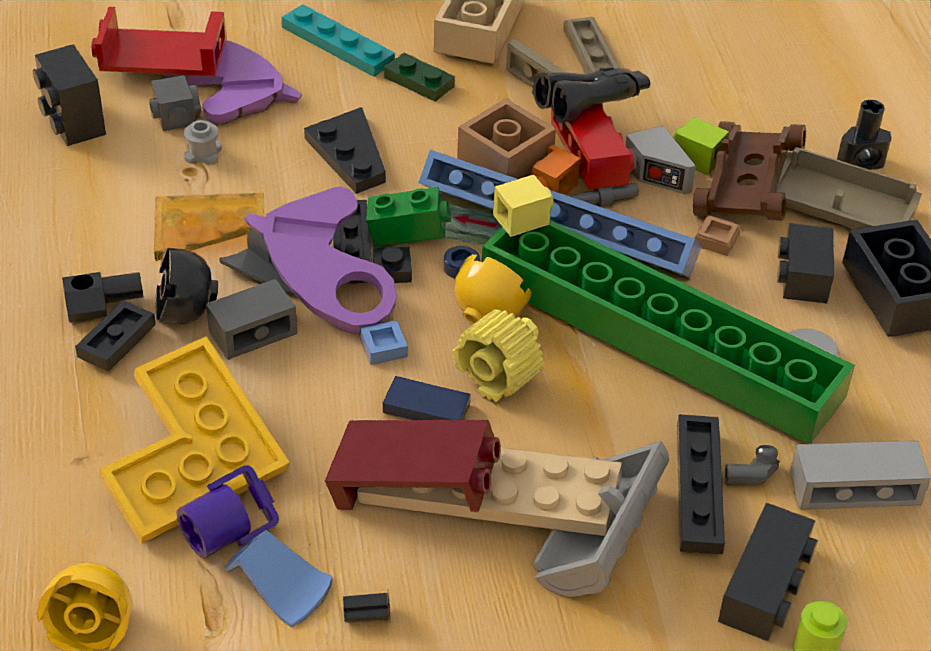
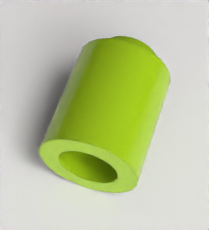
(820, 627)

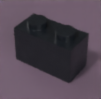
(807, 263)

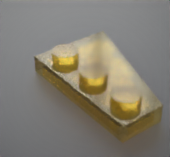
(202, 220)

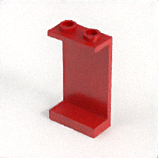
(158, 49)

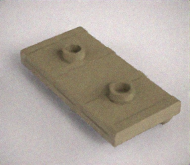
(845, 191)

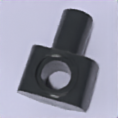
(866, 143)
(89, 293)

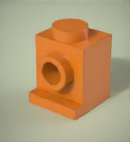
(558, 170)

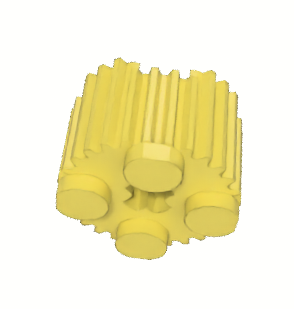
(499, 354)

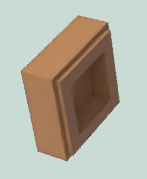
(718, 235)

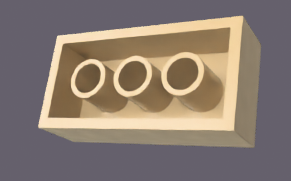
(474, 28)

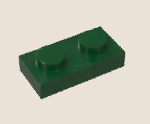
(419, 77)

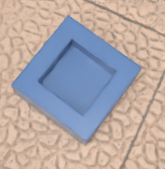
(383, 342)

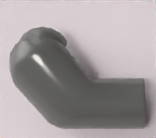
(757, 471)

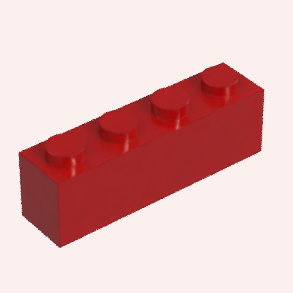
(598, 145)

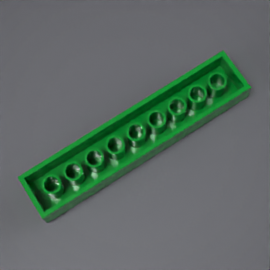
(677, 328)

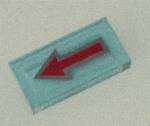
(471, 225)

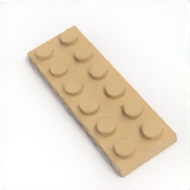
(524, 490)

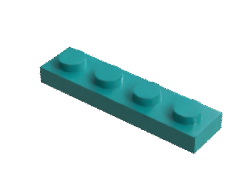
(337, 40)

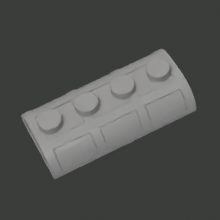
(582, 562)

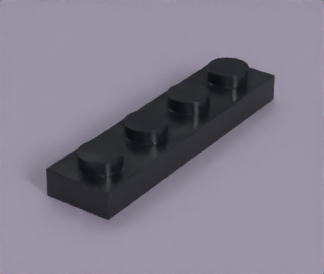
(700, 485)

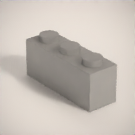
(859, 475)

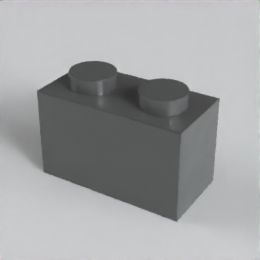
(251, 318)

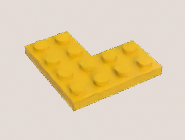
(210, 437)

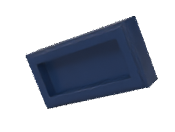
(425, 401)

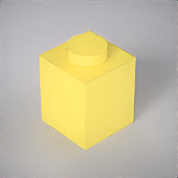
(522, 205)

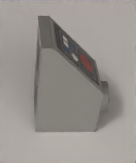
(660, 160)

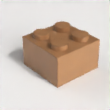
(505, 140)

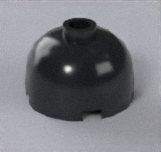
(183, 287)

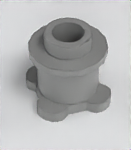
(202, 142)

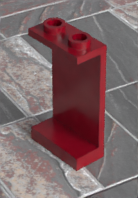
(414, 457)

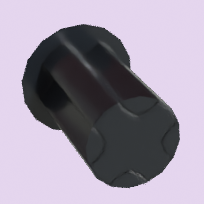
(366, 607)

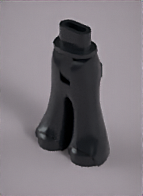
(574, 93)

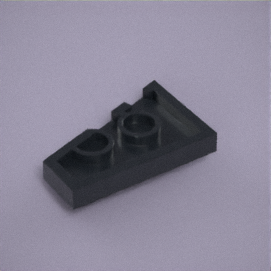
(348, 149)

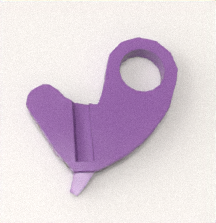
(246, 82)
(300, 249)

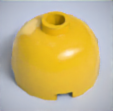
(488, 287)
(85, 608)

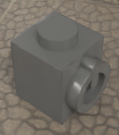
(174, 102)

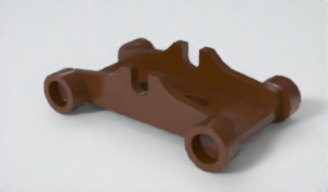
(731, 168)

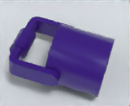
(221, 517)

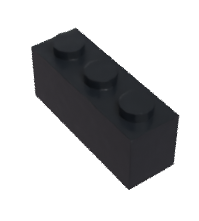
(768, 572)

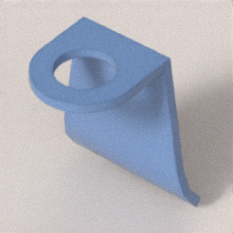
(281, 577)

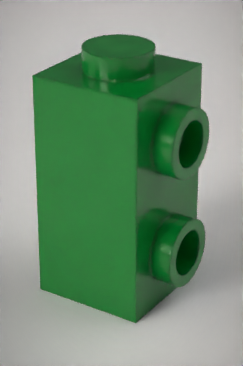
(407, 217)

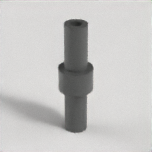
(607, 196)

